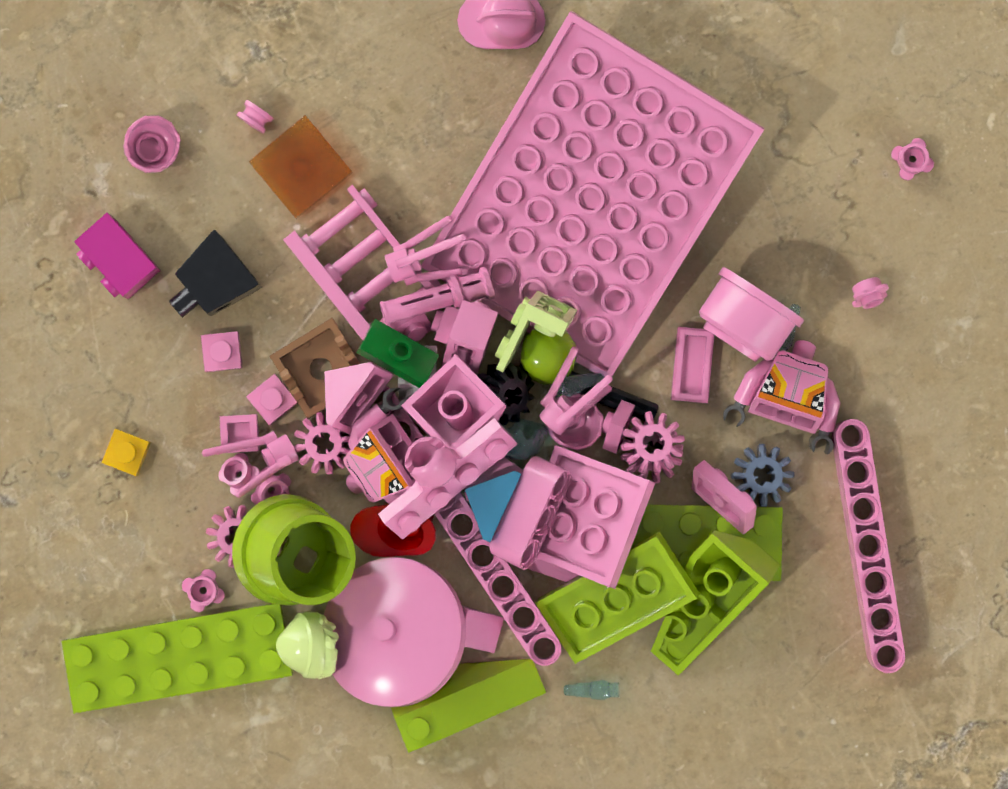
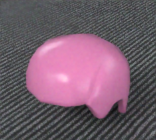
(151, 144)
(583, 431)

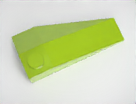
(729, 577)
(467, 699)

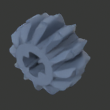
(759, 463)

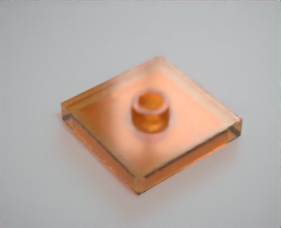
(300, 167)

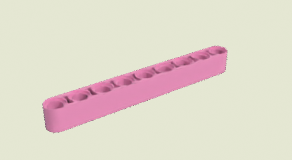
(487, 574)

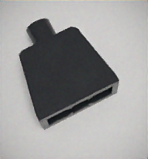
(213, 278)

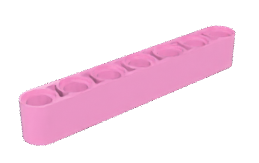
(879, 560)

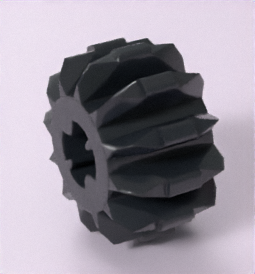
(511, 388)

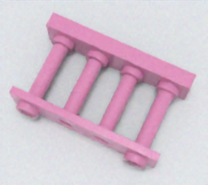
(330, 275)

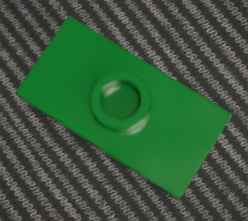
(397, 353)

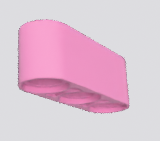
(530, 512)

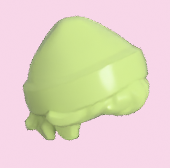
(309, 645)

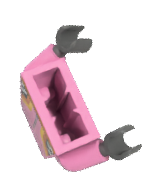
(791, 392)
(379, 453)

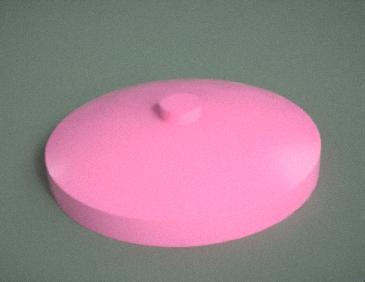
(396, 632)

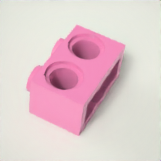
(471, 334)

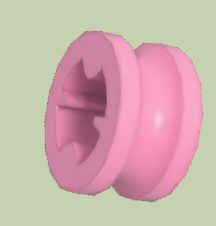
(254, 116)

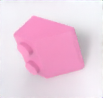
(453, 404)

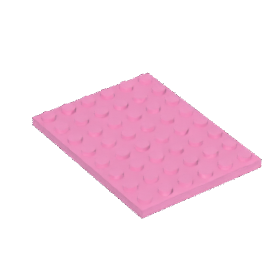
(596, 189)

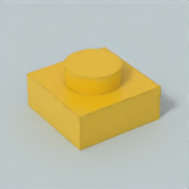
(126, 452)

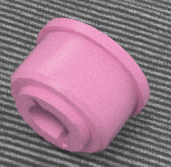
(747, 317)

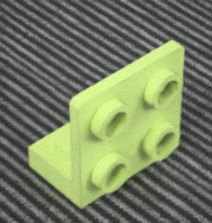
(549, 317)

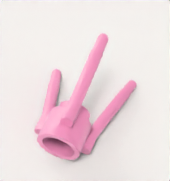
(405, 262)
(562, 412)
(277, 455)

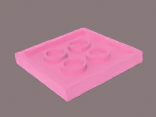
(595, 518)

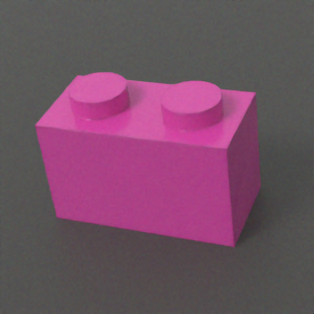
(116, 257)

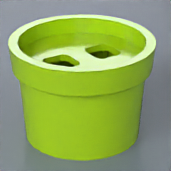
(274, 576)

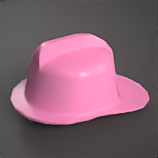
(501, 23)

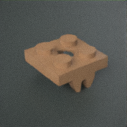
(296, 358)

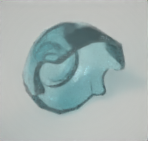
(529, 437)

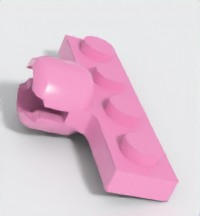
(443, 474)

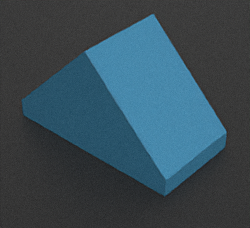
(490, 501)

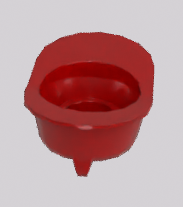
(380, 541)

